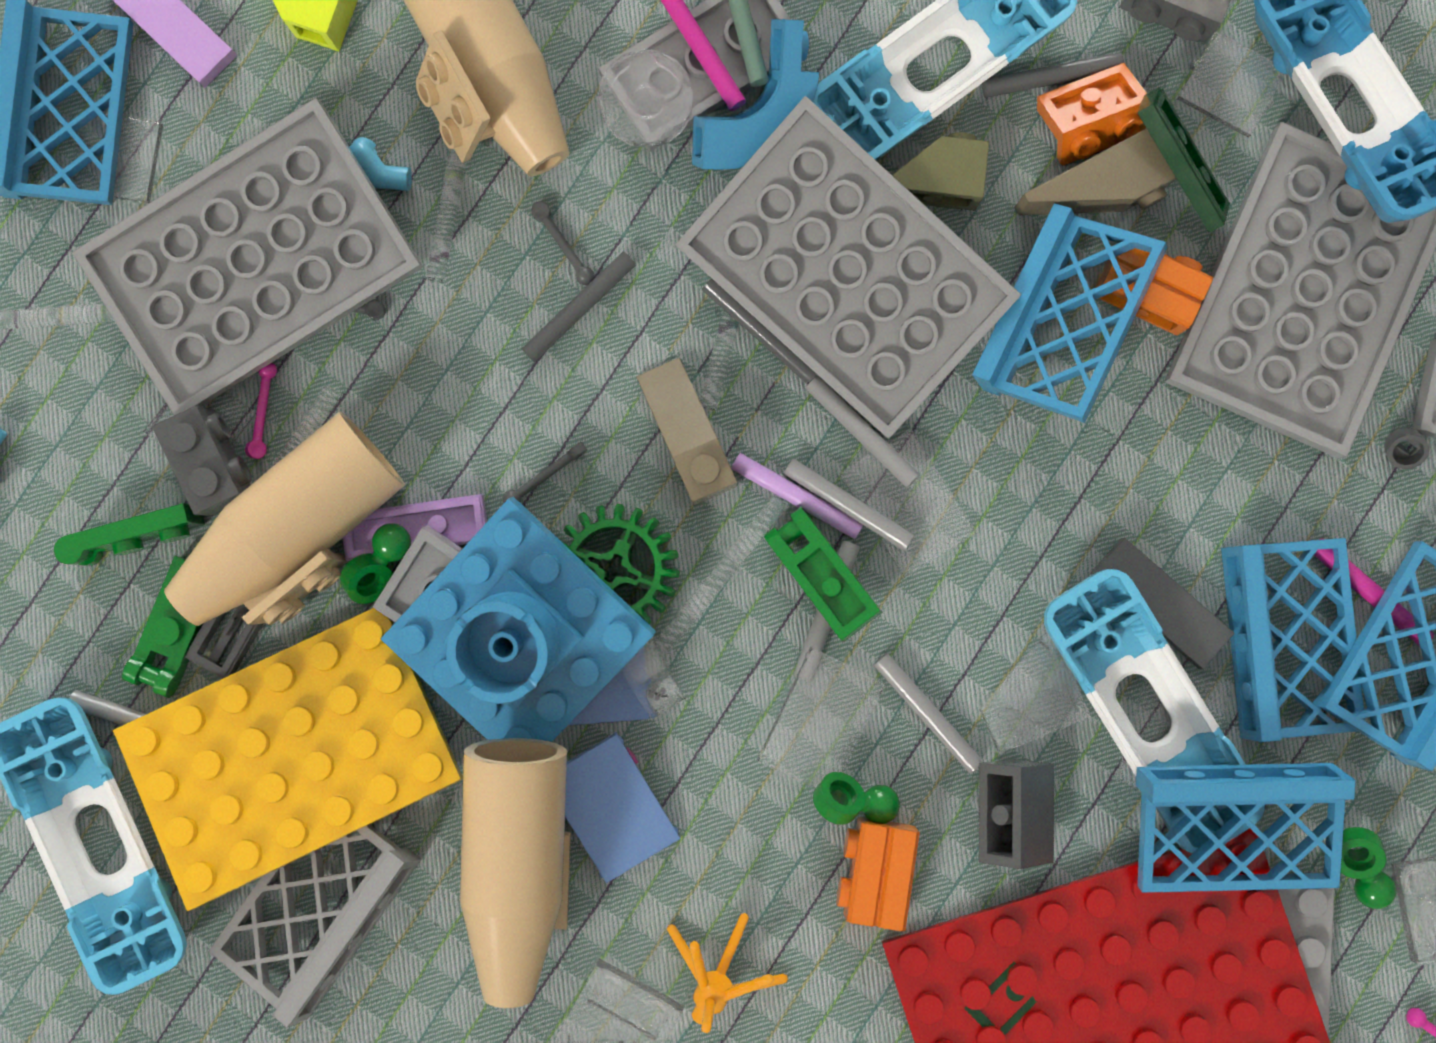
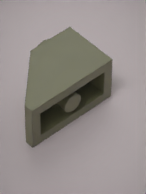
(948, 172)

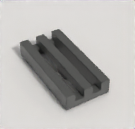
(238, 651)

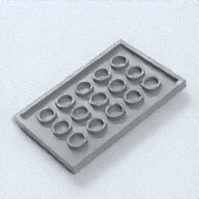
(248, 258)
(847, 268)
(1303, 298)

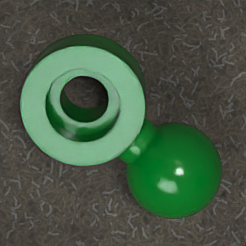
(369, 573)
(842, 798)
(1365, 865)

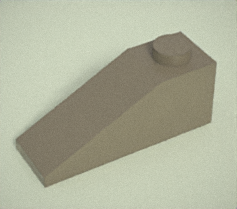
(1106, 183)
(687, 432)

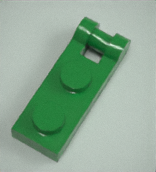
(127, 535)
(823, 576)
(164, 634)

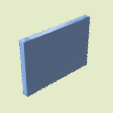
(614, 809)

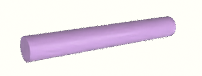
(796, 495)

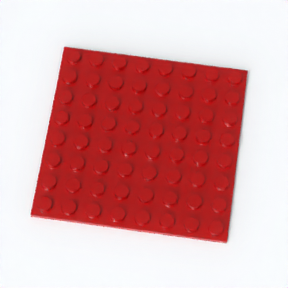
(1114, 965)

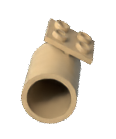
(488, 81)
(278, 532)
(513, 862)

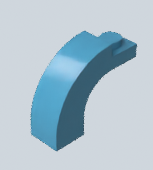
(734, 139)

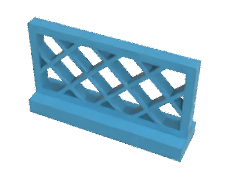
(19, 90)
(1037, 284)
(1253, 646)
(1418, 739)
(1253, 788)

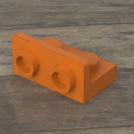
(1093, 112)

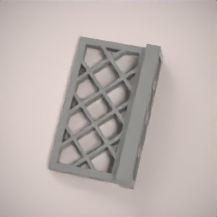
(336, 942)

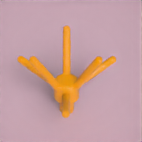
(713, 986)

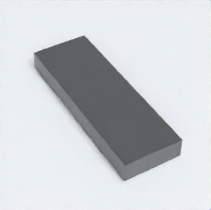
(1183, 618)

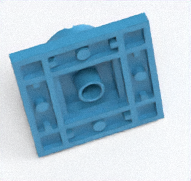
(524, 588)

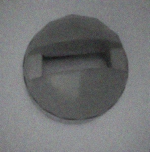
(1399, 455)

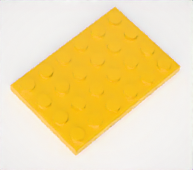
(285, 757)

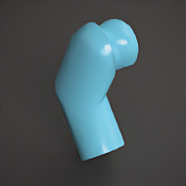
(380, 175)

